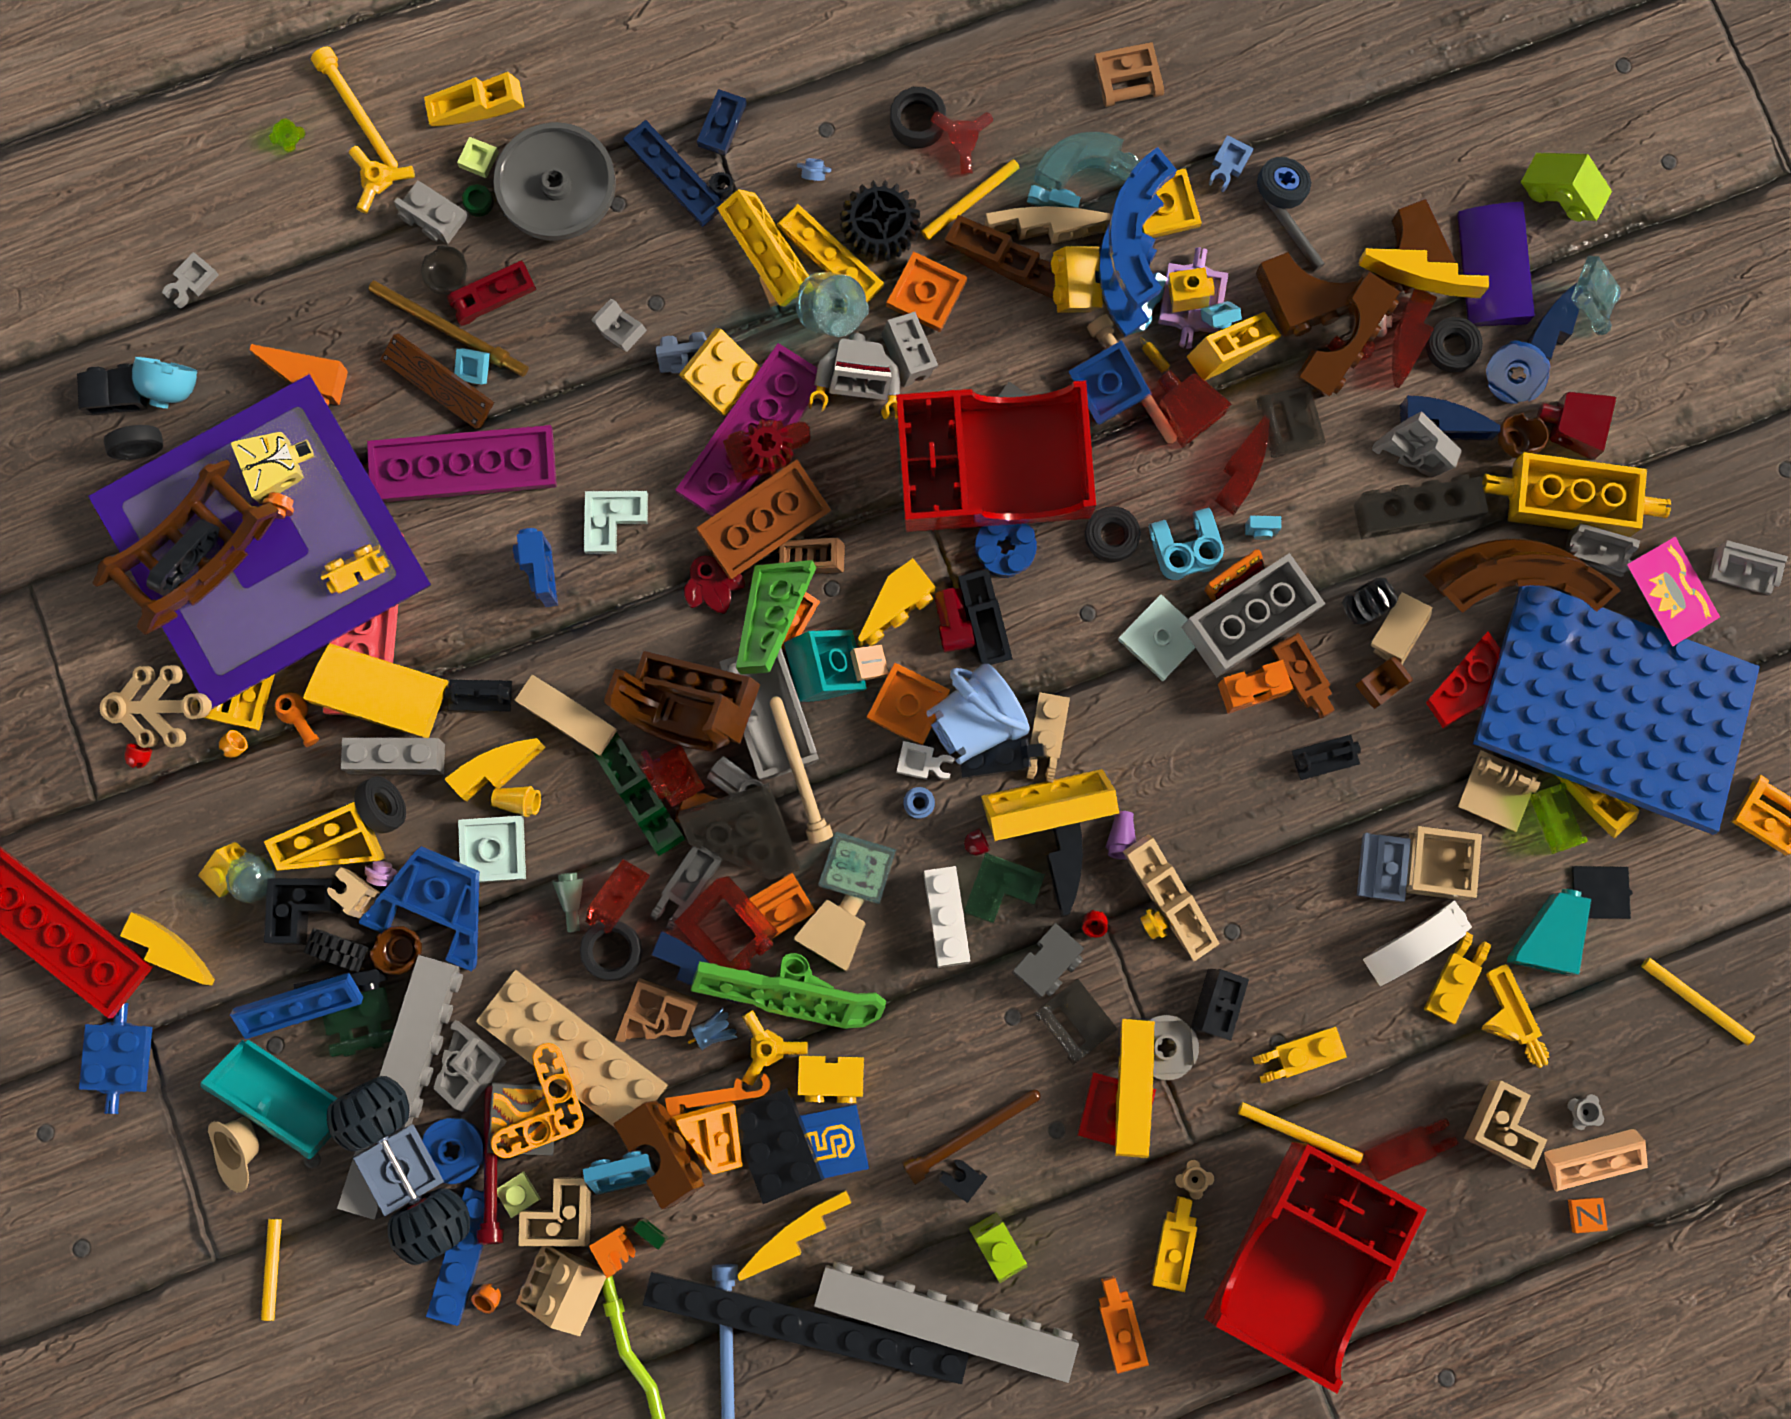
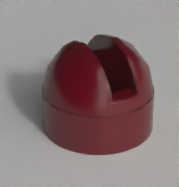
(976, 843)

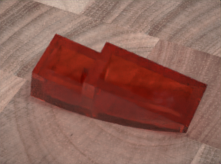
(1411, 334)
(1244, 468)

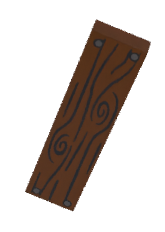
(437, 381)

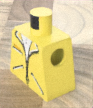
(270, 463)

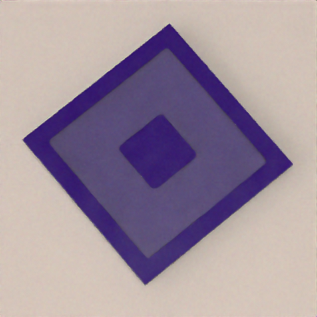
(275, 600)

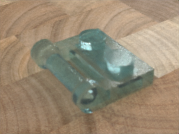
(1596, 294)

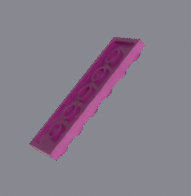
(775, 393)
(463, 463)

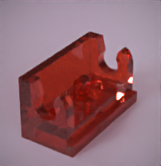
(616, 895)

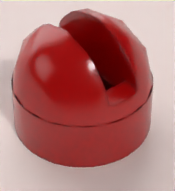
(137, 756)
(1092, 930)

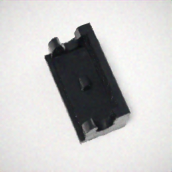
(1219, 1004)
(968, 1181)

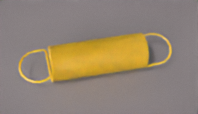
(1155, 356)

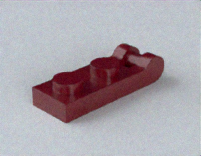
(491, 292)

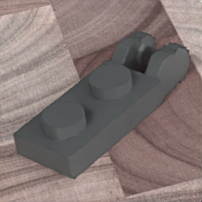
(687, 882)

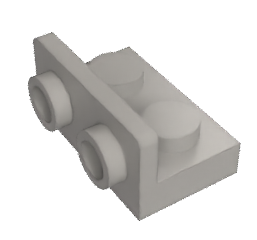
(432, 212)

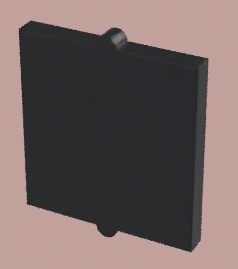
(1606, 888)

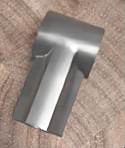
(730, 777)

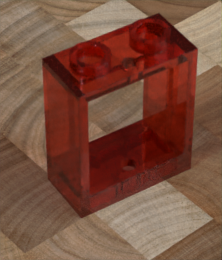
(726, 889)

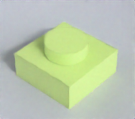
(477, 157)
(517, 1194)

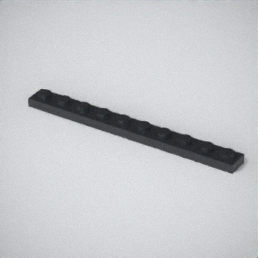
(805, 1327)

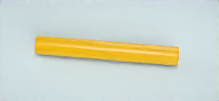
(271, 1269)

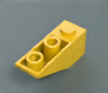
(901, 594)

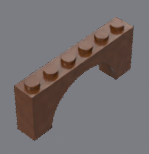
(1307, 301)

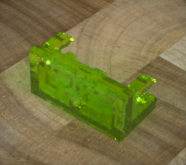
(1557, 818)

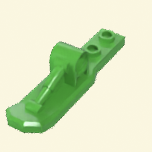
(790, 993)

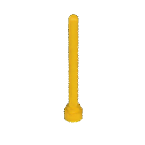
(326, 62)

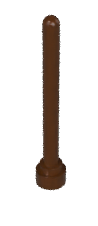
(919, 1167)

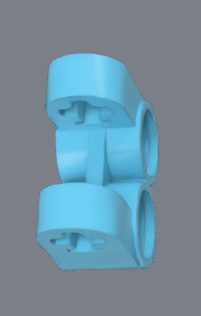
(1193, 562)

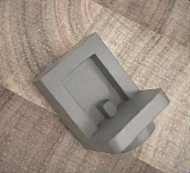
(618, 326)

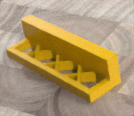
(764, 245)

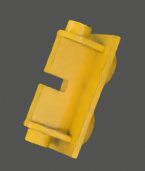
(342, 572)

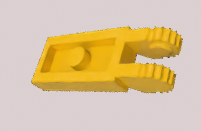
(1456, 981)
(1303, 1054)

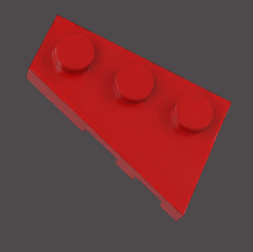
(1467, 685)

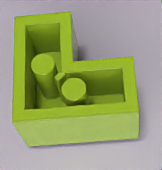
(1570, 181)

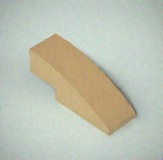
(565, 715)

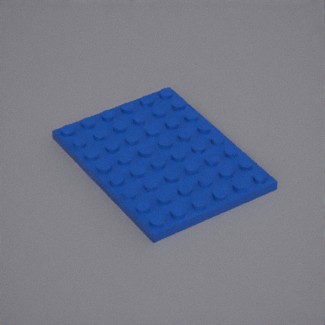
(1618, 707)

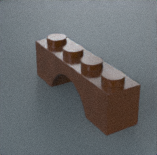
(1370, 302)

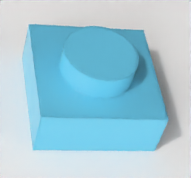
(1221, 315)
(472, 365)
(1263, 526)

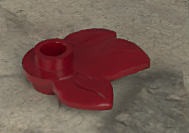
(712, 589)

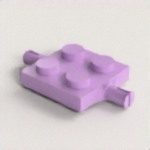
(1190, 320)

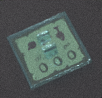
(857, 867)

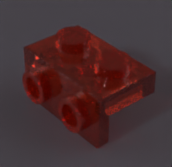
(673, 775)

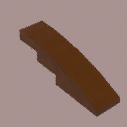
(1002, 255)

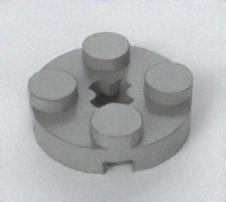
(1185, 1045)

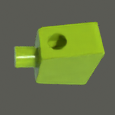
(998, 1247)

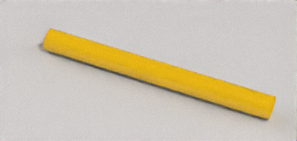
(970, 199)
(1698, 1001)
(1300, 1133)

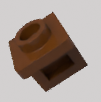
(1384, 682)

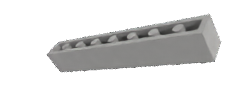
(409, 1057)
(946, 1322)

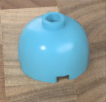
(163, 381)

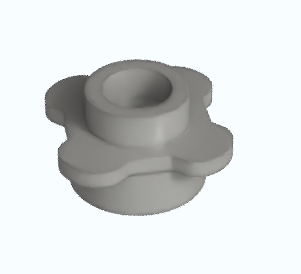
(1594, 1115)

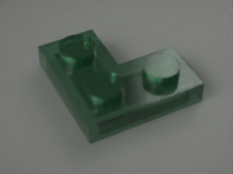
(1000, 878)

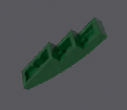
(639, 796)

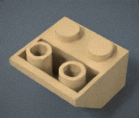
(561, 1290)

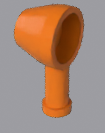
(296, 716)

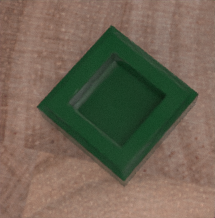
(650, 1233)

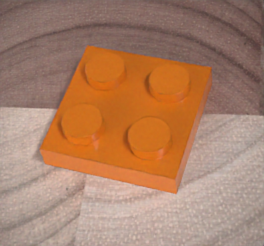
(927, 290)
(904, 704)

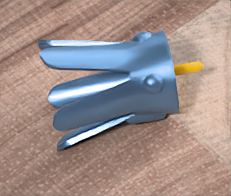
(711, 1030)

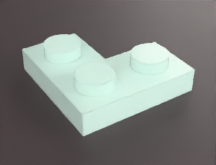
(607, 510)

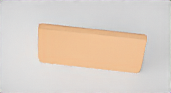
(1596, 1159)

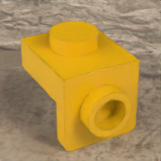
(216, 868)

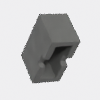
(1056, 955)

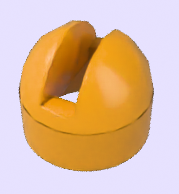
(237, 748)

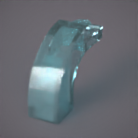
(1083, 152)

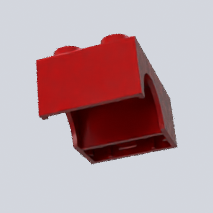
(995, 458)
(1313, 1262)

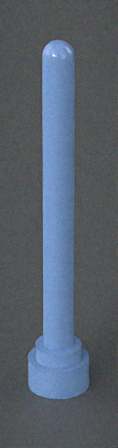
(725, 1277)

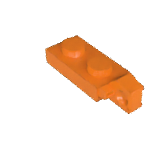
(1121, 1328)

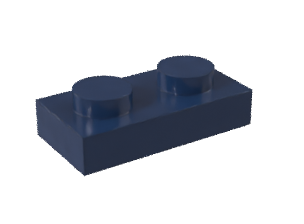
(721, 122)

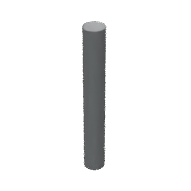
(1297, 236)

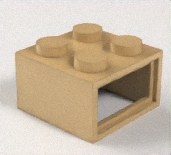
(1443, 863)

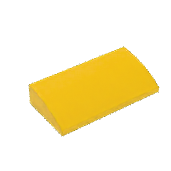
(376, 691)
(1050, 804)

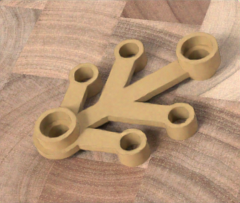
(151, 706)

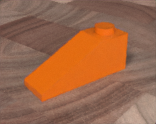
(291, 366)

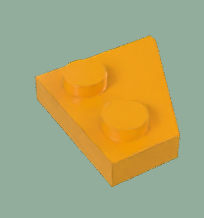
(712, 1136)

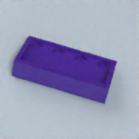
(1497, 247)

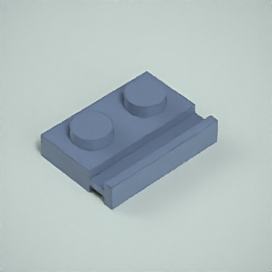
(1383, 867)

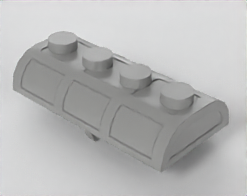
(761, 729)

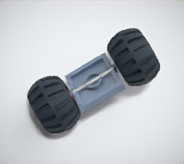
(398, 1170)

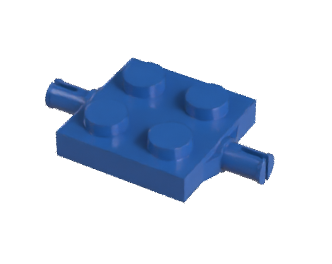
(115, 1059)

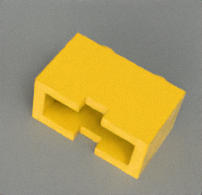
(1076, 280)
(830, 1079)

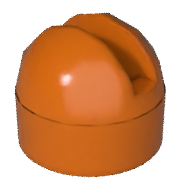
(486, 1298)

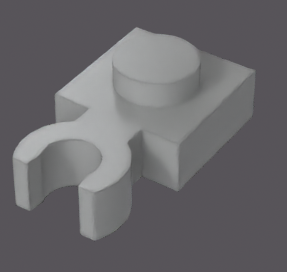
(192, 276)

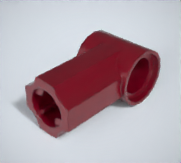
(954, 627)

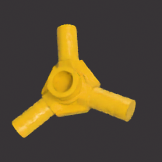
(376, 177)
(767, 1048)

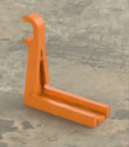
(676, 1104)

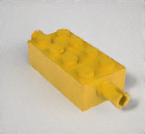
(1575, 491)

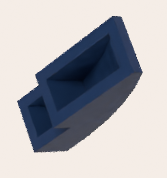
(1556, 324)
(1451, 418)
(680, 954)

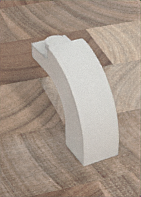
(1418, 944)

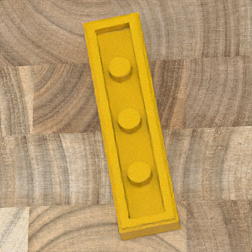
(827, 250)

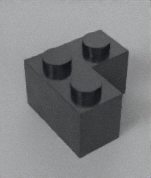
(291, 902)

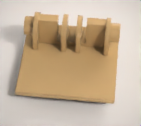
(1498, 791)

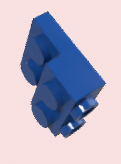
(536, 559)

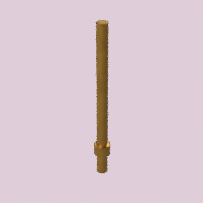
(497, 356)

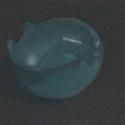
(249, 877)

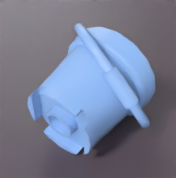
(978, 713)

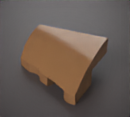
(656, 1012)

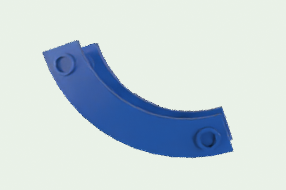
(1123, 266)

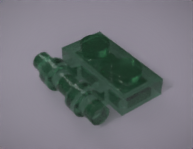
(369, 1013)

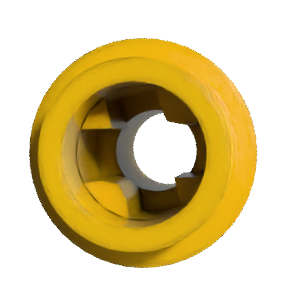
(518, 800)

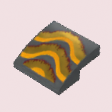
(514, 1103)

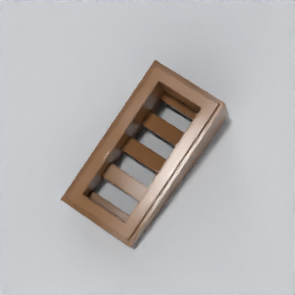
(836, 546)

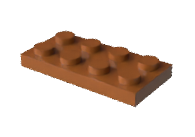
(763, 519)

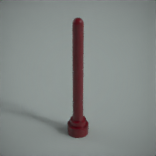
(489, 1230)

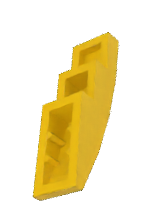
(1413, 270)
(1134, 1088)
(784, 1243)

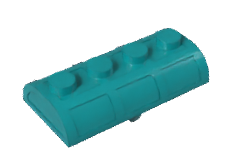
(272, 1097)

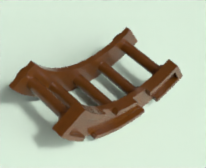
(1502, 563)
(211, 571)

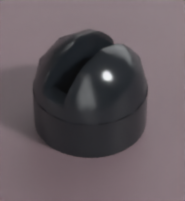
(718, 182)

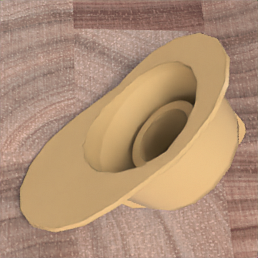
(233, 1149)

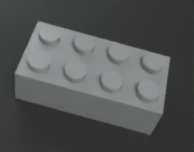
(1253, 615)

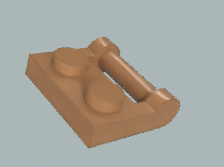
(1127, 65)

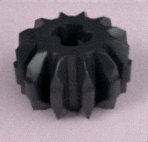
(1369, 601)

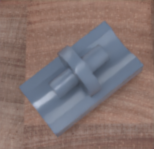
(674, 356)

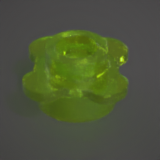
(282, 128)

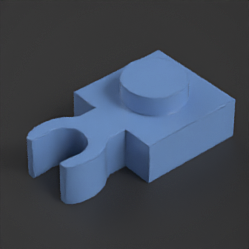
(1230, 160)

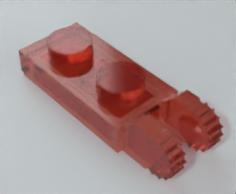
(1407, 1150)

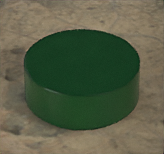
(477, 200)

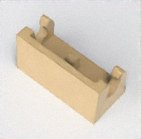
(1401, 628)
(357, 895)

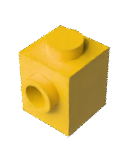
(1190, 289)

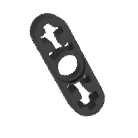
(183, 557)

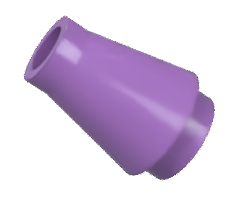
(1121, 835)

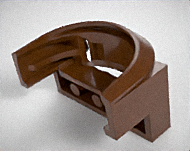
(685, 721)

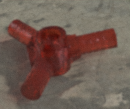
(963, 136)

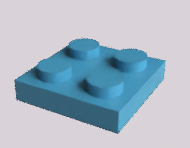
(621, 1174)

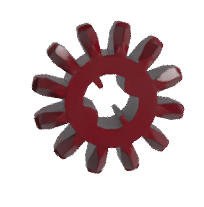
(760, 436)

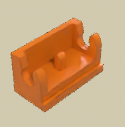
(612, 1248)

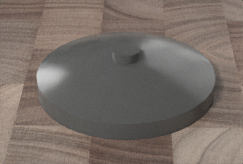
(554, 181)

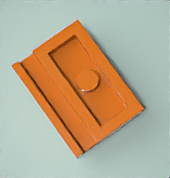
(784, 904)

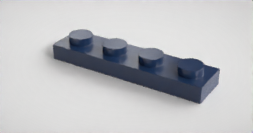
(673, 172)

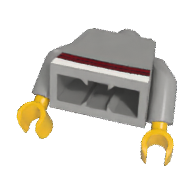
(860, 371)

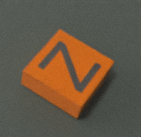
(1587, 1215)

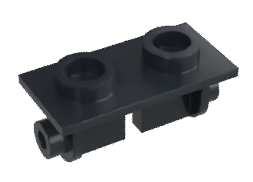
(479, 695)
(1326, 757)

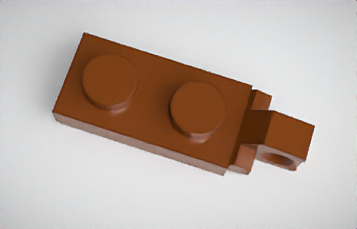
(1305, 674)

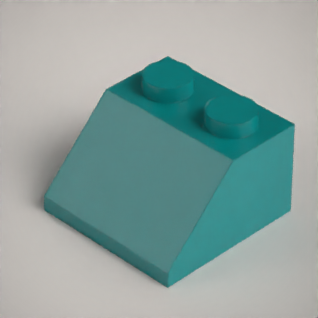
(823, 664)

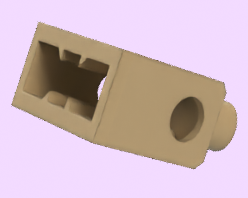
(834, 931)

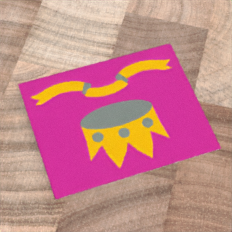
(1673, 591)

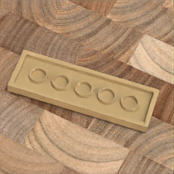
(600, 1071)

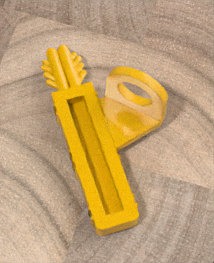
(1515, 1018)

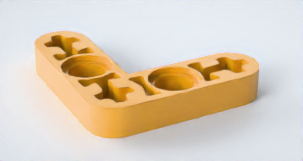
(550, 1117)

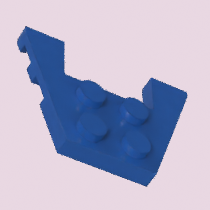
(439, 891)

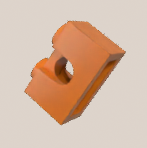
(1240, 688)

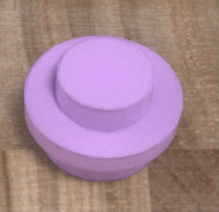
(380, 873)

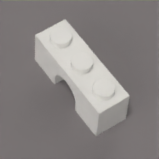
(946, 917)

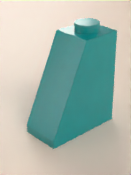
(1555, 935)

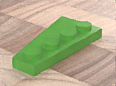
(770, 612)

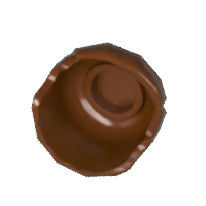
(1522, 435)
(396, 950)

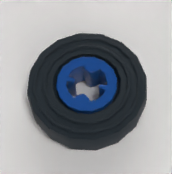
(1285, 170)

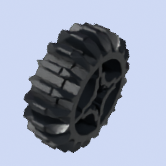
(903, 213)

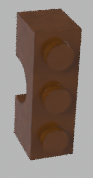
(677, 1174)

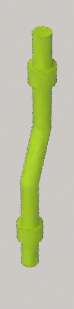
(613, 1308)

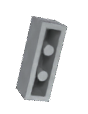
(393, 756)

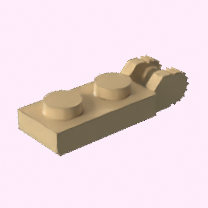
(1049, 730)

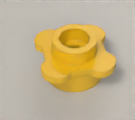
(1154, 923)

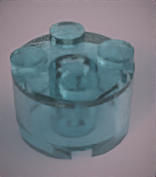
(831, 304)

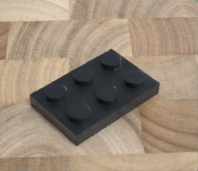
(777, 1146)

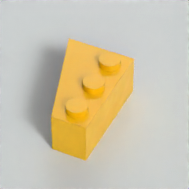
(325, 841)

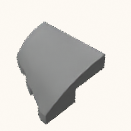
(1420, 446)
(466, 1068)

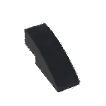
(985, 616)
(1066, 865)

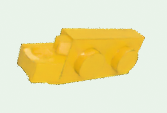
(1175, 1247)

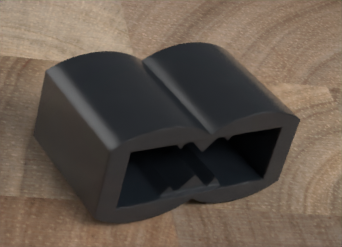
(108, 391)

